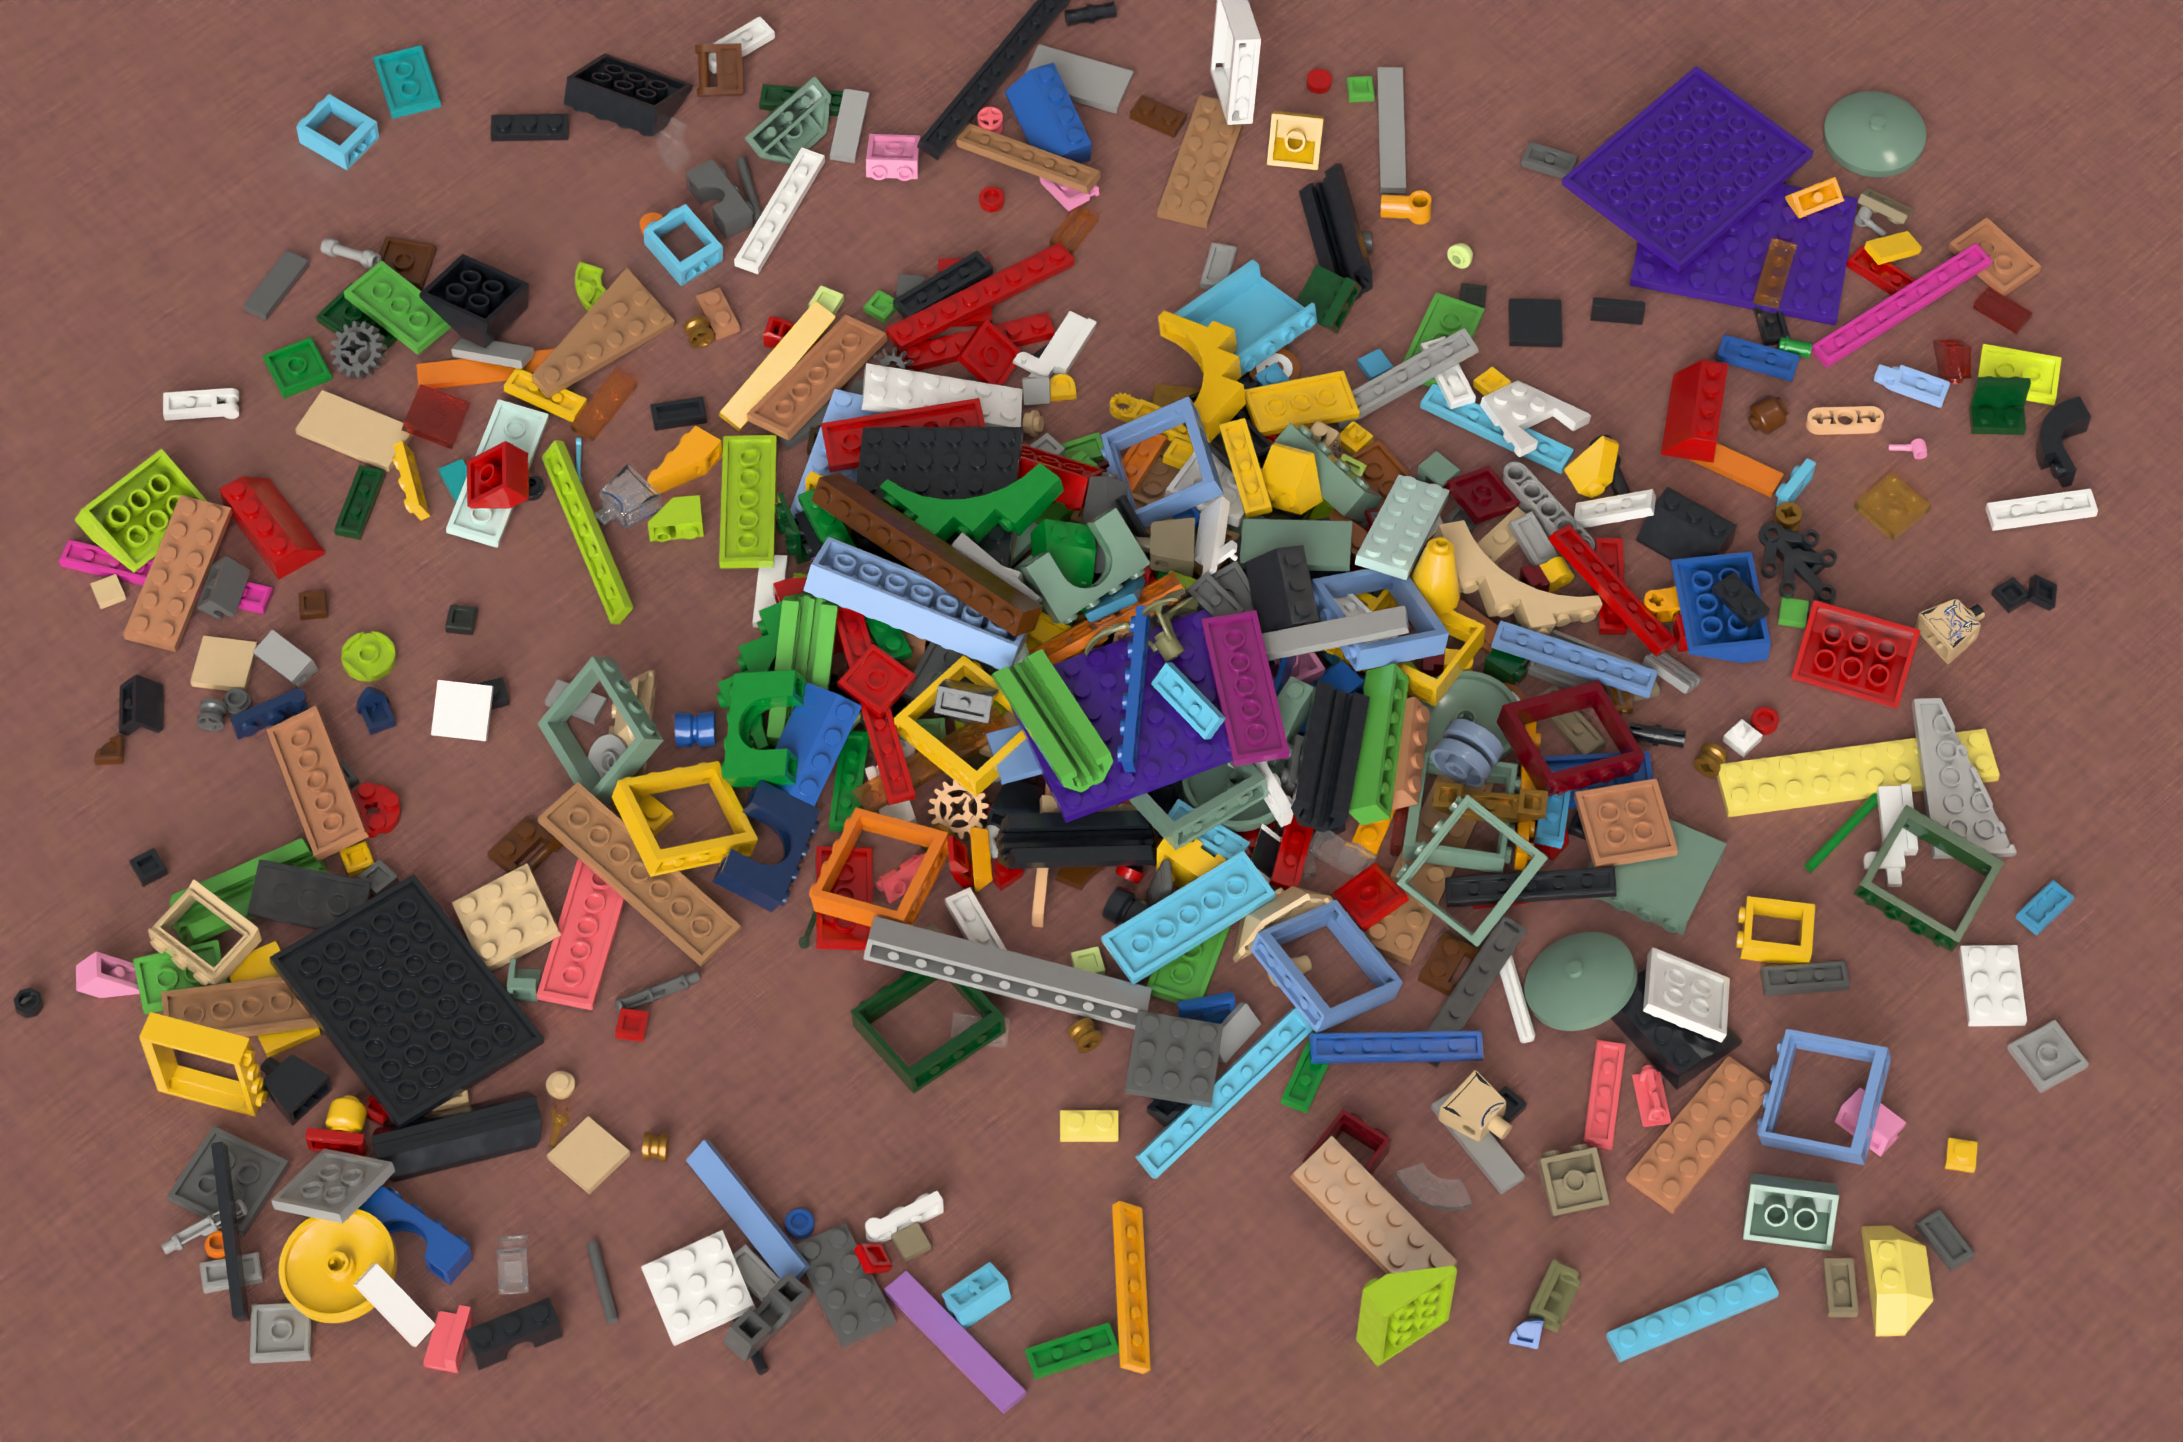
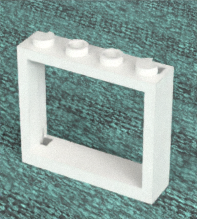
(1238, 76)

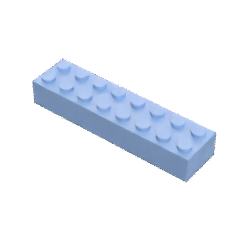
(908, 603)

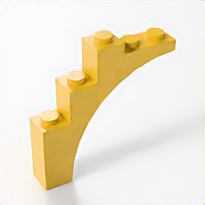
(1213, 351)

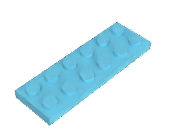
(1188, 917)

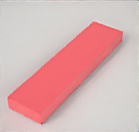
(1604, 1094)

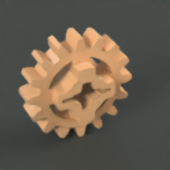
(950, 820)

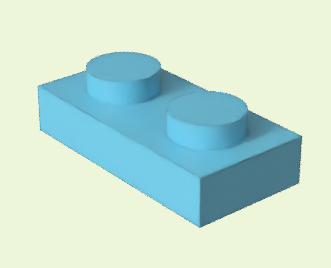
(1798, 481)

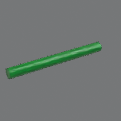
(1841, 833)

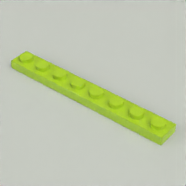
(587, 532)

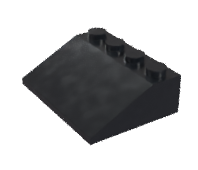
(625, 94)
(1670, 1048)

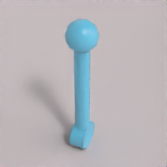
(578, 457)

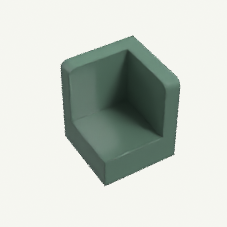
(1437, 469)
(523, 983)

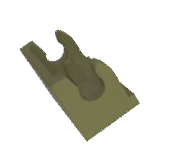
(1555, 1295)

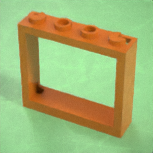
(919, 889)

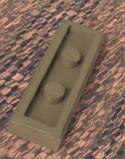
(1576, 730)

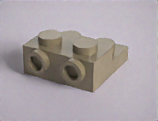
(1572, 1180)

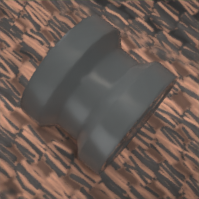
(211, 714)

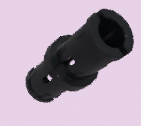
(1090, 13)
(1658, 735)

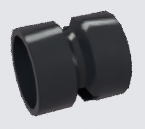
(1123, 906)

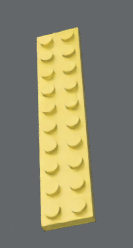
(1836, 774)

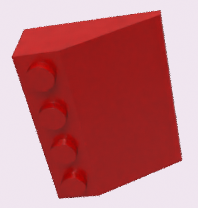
(1855, 654)

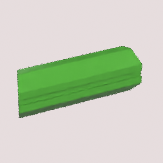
(805, 646)
(1055, 721)
(235, 890)

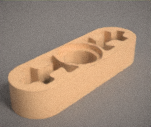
(1836, 427)

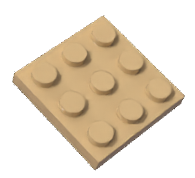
(506, 918)

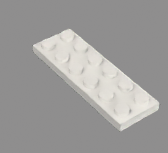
(900, 389)

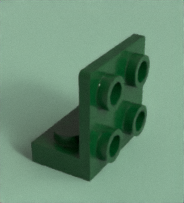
(1331, 296)
(1999, 405)
(788, 526)

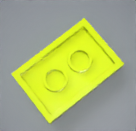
(2009, 363)

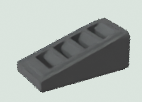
(1161, 883)

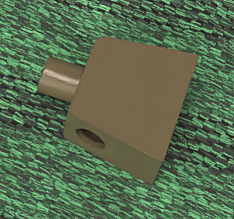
(1170, 546)

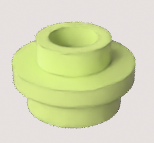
(1460, 255)

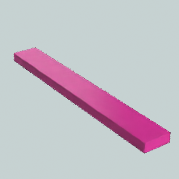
(1901, 305)
(97, 561)

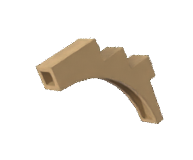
(1507, 595)

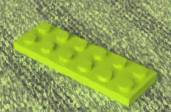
(748, 501)

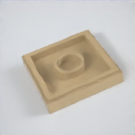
(223, 663)
(588, 1155)

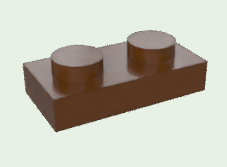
(1158, 116)

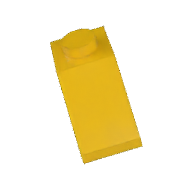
(1594, 467)

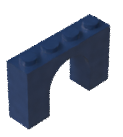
(794, 824)

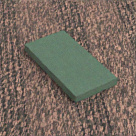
(1324, 542)

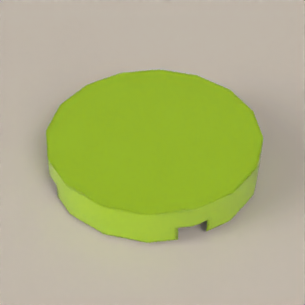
(368, 656)

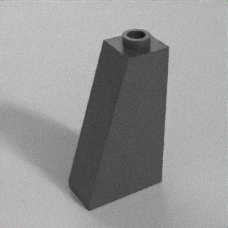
(1101, 496)

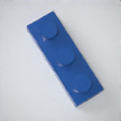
(1758, 358)

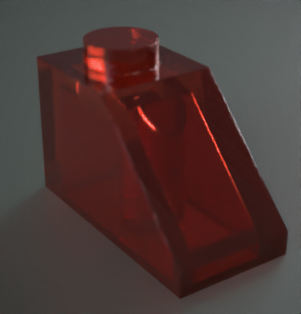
(1953, 359)

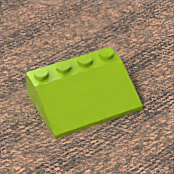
(136, 510)
(1403, 1309)

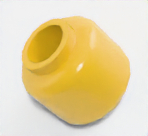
(346, 1115)

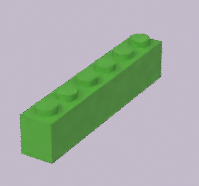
(1380, 744)

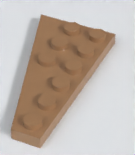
(611, 328)

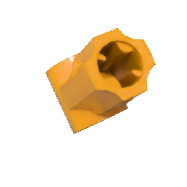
(1414, 207)

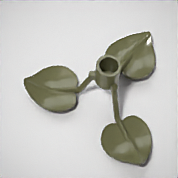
(1167, 642)

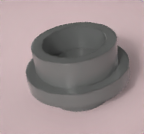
(237, 701)

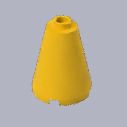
(1437, 576)

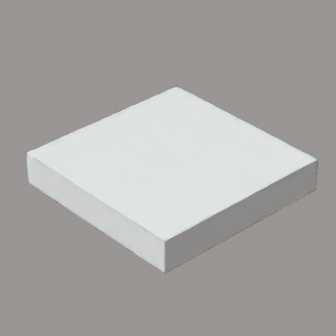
(462, 710)

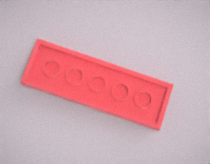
(586, 938)

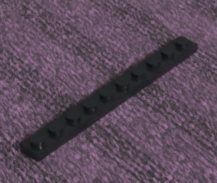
(990, 77)

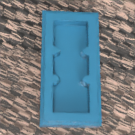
(2044, 907)

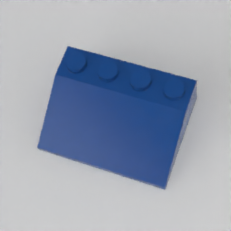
(1707, 623)

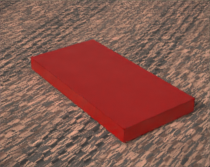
(855, 883)

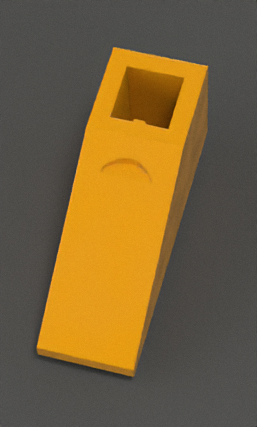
(689, 460)

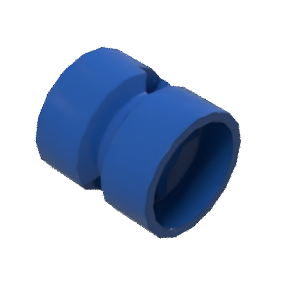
(695, 729)

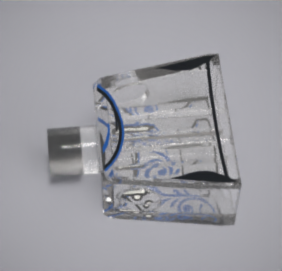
(627, 499)

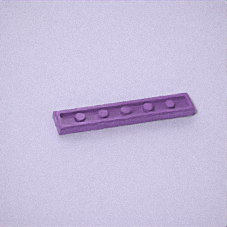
(955, 1342)

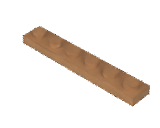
(1028, 158)

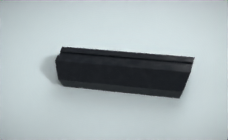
(1336, 228)
(1329, 757)
(1089, 841)
(460, 1136)

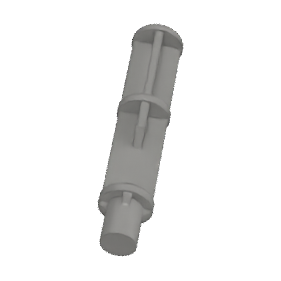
(204, 1227)

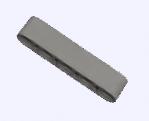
(1541, 501)

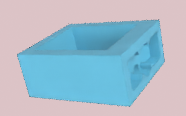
(352, 147)
(694, 264)

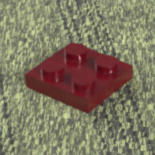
(1482, 494)

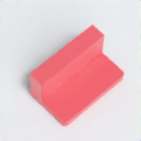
(449, 1340)

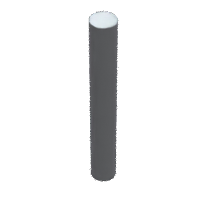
(749, 187)
(602, 1282)

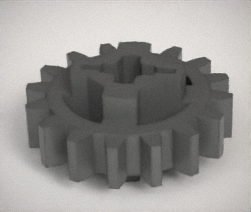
(353, 342)

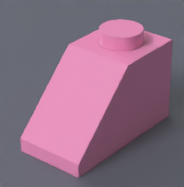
(106, 976)

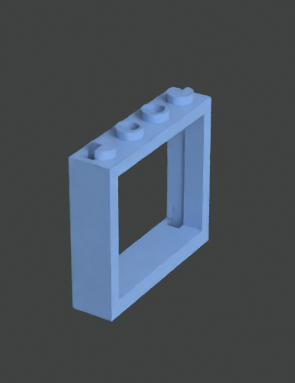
(1154, 424)
(1426, 643)
(1296, 986)
(1779, 1075)

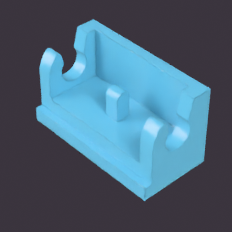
(977, 1295)

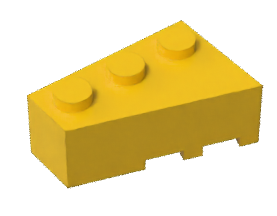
(1187, 862)

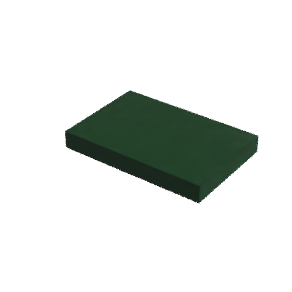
(343, 312)

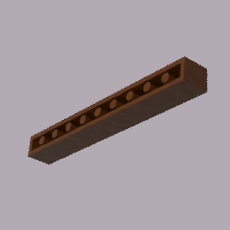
(927, 554)

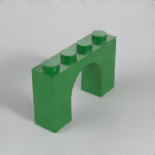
(750, 696)

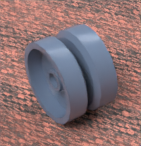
(1467, 752)

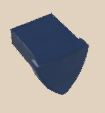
(375, 710)

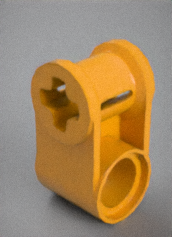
(1663, 604)

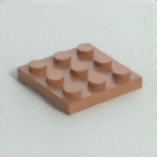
(1625, 823)

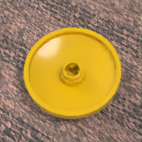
(327, 1259)

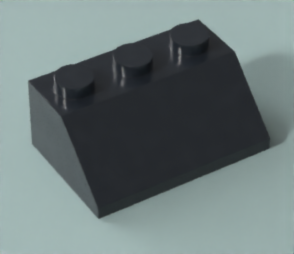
(1685, 529)
(1281, 589)

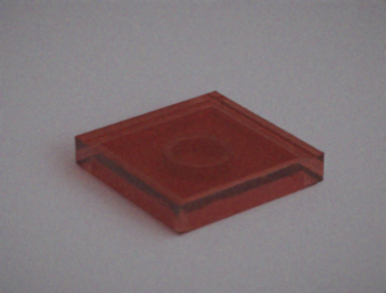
(435, 416)

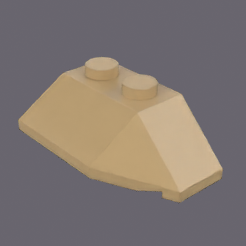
(645, 689)
(1282, 908)

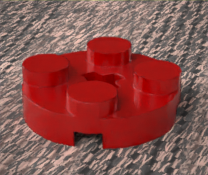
(386, 802)

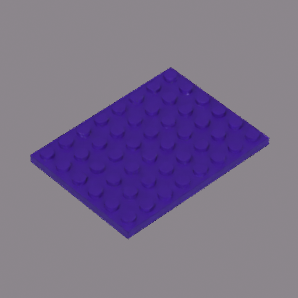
(1687, 168)
(1734, 262)
(1167, 742)

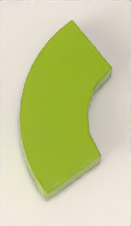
(589, 284)

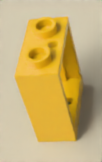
(1771, 951)

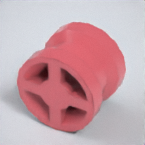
(993, 117)

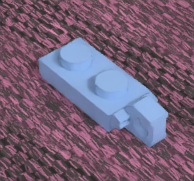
(1913, 384)

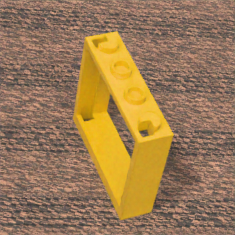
(1459, 626)
(938, 753)
(690, 855)
(165, 1033)

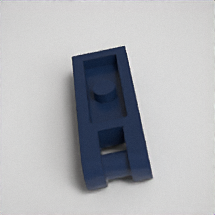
(269, 713)

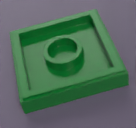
(297, 367)

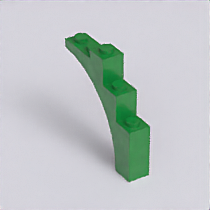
(1011, 507)
(756, 657)

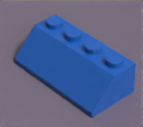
(1048, 114)
(816, 737)

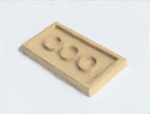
(353, 430)

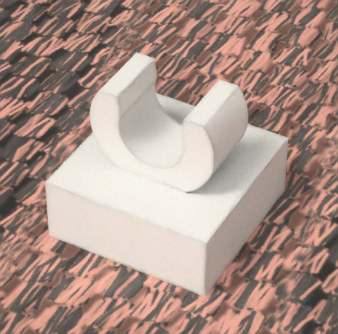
(1742, 738)

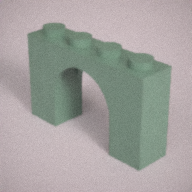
(1122, 561)

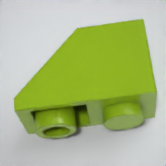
(677, 520)

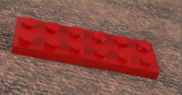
(844, 437)

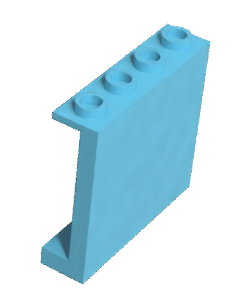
(1256, 309)

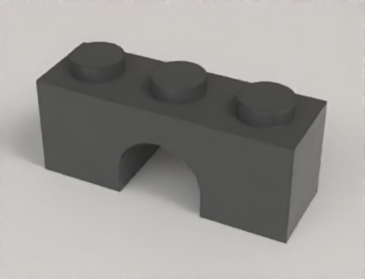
(711, 183)
(756, 1328)

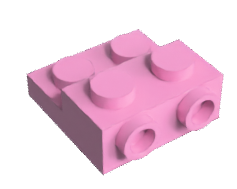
(892, 156)

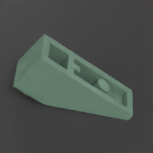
(1294, 708)

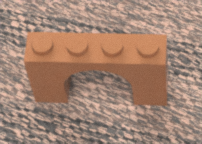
(1411, 754)

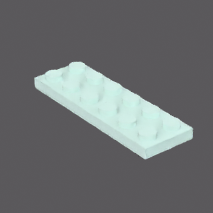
(524, 430)
(1402, 527)

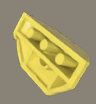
(1896, 1279)

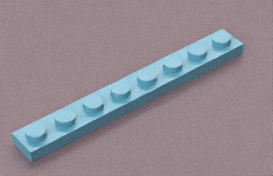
(1227, 1092)

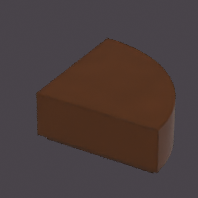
(111, 752)

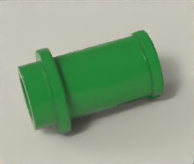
(1795, 346)

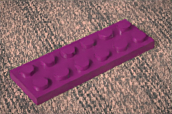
(1245, 688)

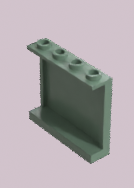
(1668, 887)

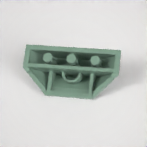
(793, 124)

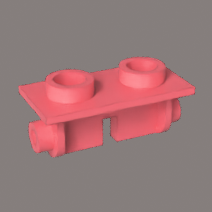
(897, 882)
(1651, 1097)

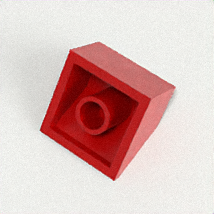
(498, 478)

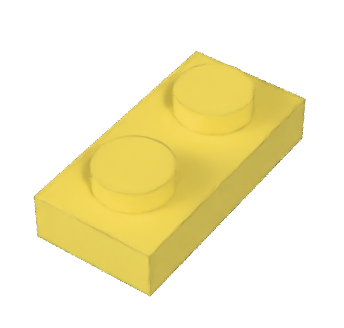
(1088, 1125)

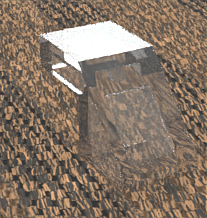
(1340, 854)
(513, 1264)

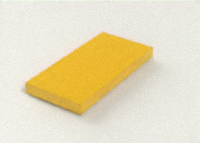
(1300, 402)
(258, 966)

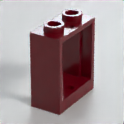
(1356, 1128)

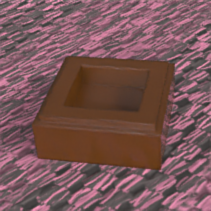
(313, 605)

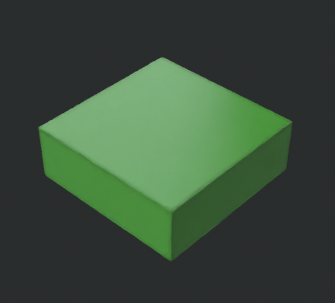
(1360, 89)
(880, 306)
(1793, 612)

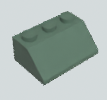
(1790, 1211)

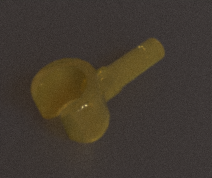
(558, 1122)

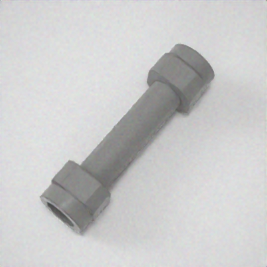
(334, 248)

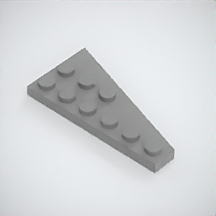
(1951, 785)

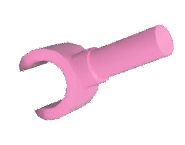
(1917, 446)

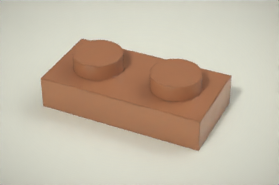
(717, 310)

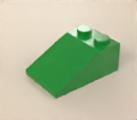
(1070, 547)

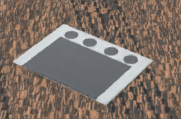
(1265, 852)

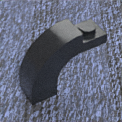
(2059, 424)

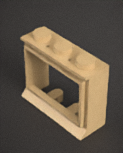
(184, 957)

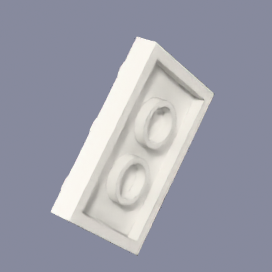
(1992, 985)

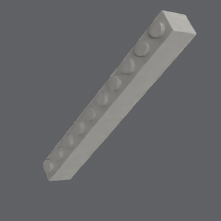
(1005, 973)

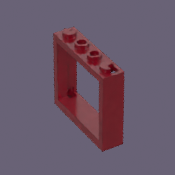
(1592, 694)

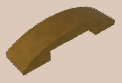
(1508, 808)

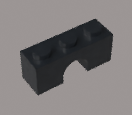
(495, 1337)

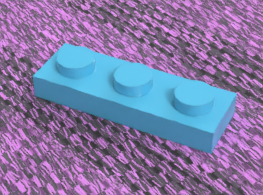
(1188, 700)
(1217, 840)

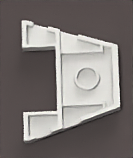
(1522, 407)

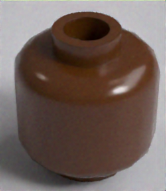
(1768, 414)

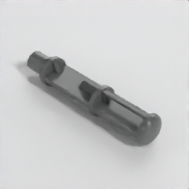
(657, 991)

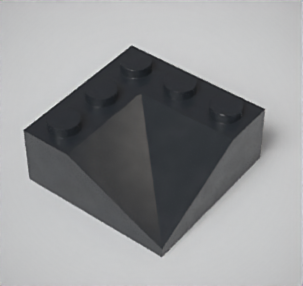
(476, 299)

